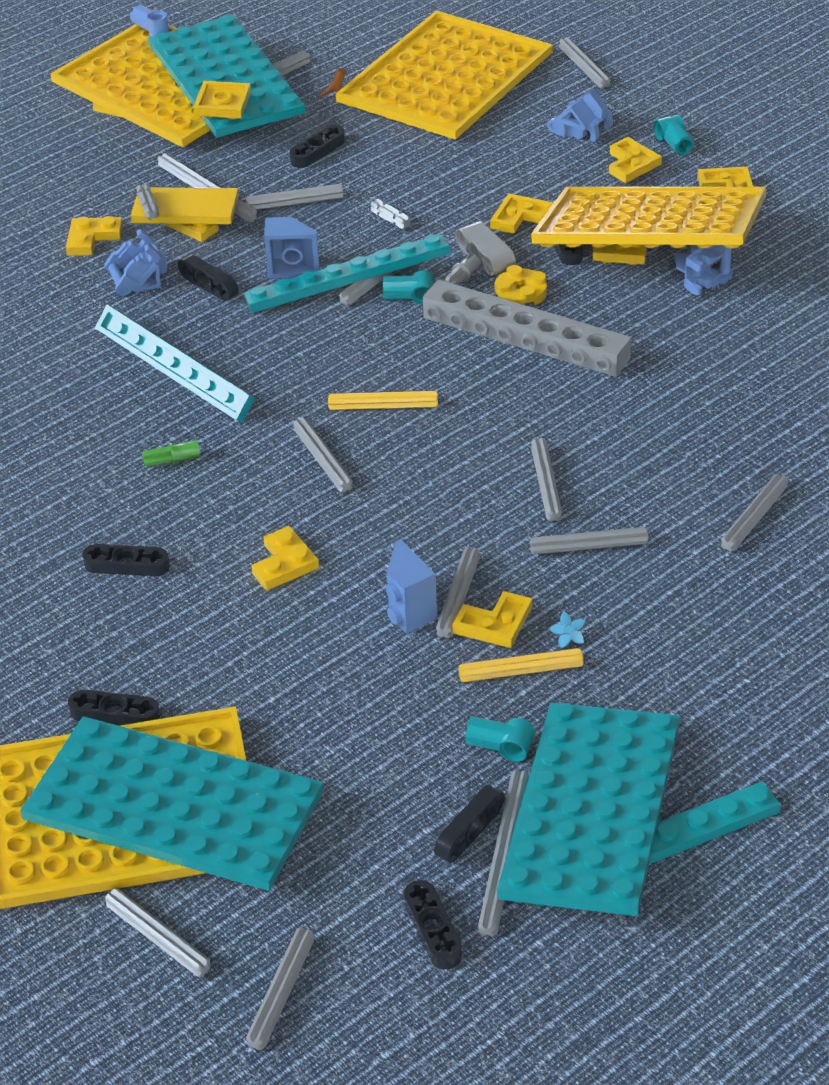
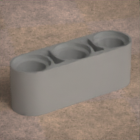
(490, 249)

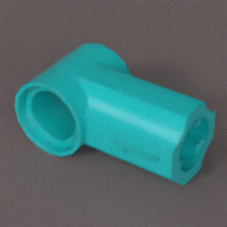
(674, 133)
(408, 286)
(509, 738)

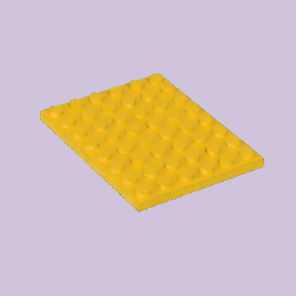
(444, 74)
(135, 85)
(650, 216)
(54, 864)

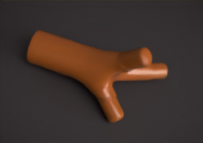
(336, 83)

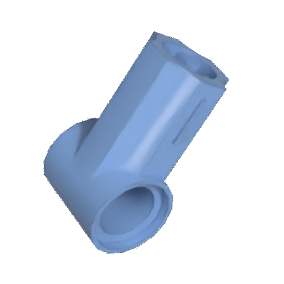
(150, 20)

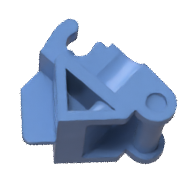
(582, 116)
(141, 265)
(698, 270)

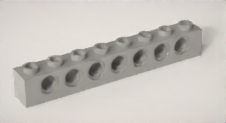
(527, 327)

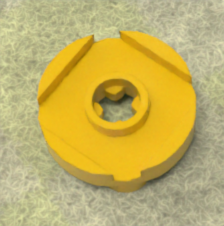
(531, 284)

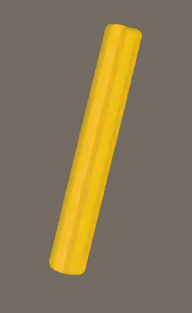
(383, 400)
(520, 665)

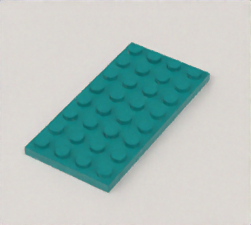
(226, 53)
(174, 802)
(590, 809)

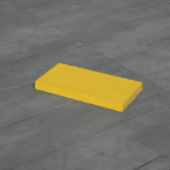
(189, 206)

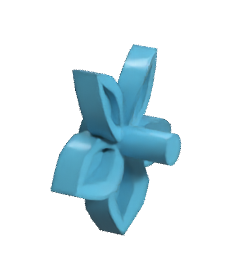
(568, 630)

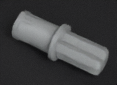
(462, 271)

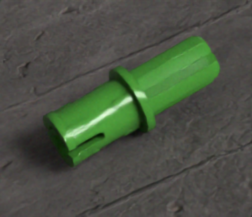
(171, 453)

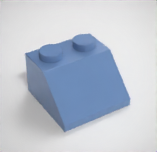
(290, 247)
(410, 589)

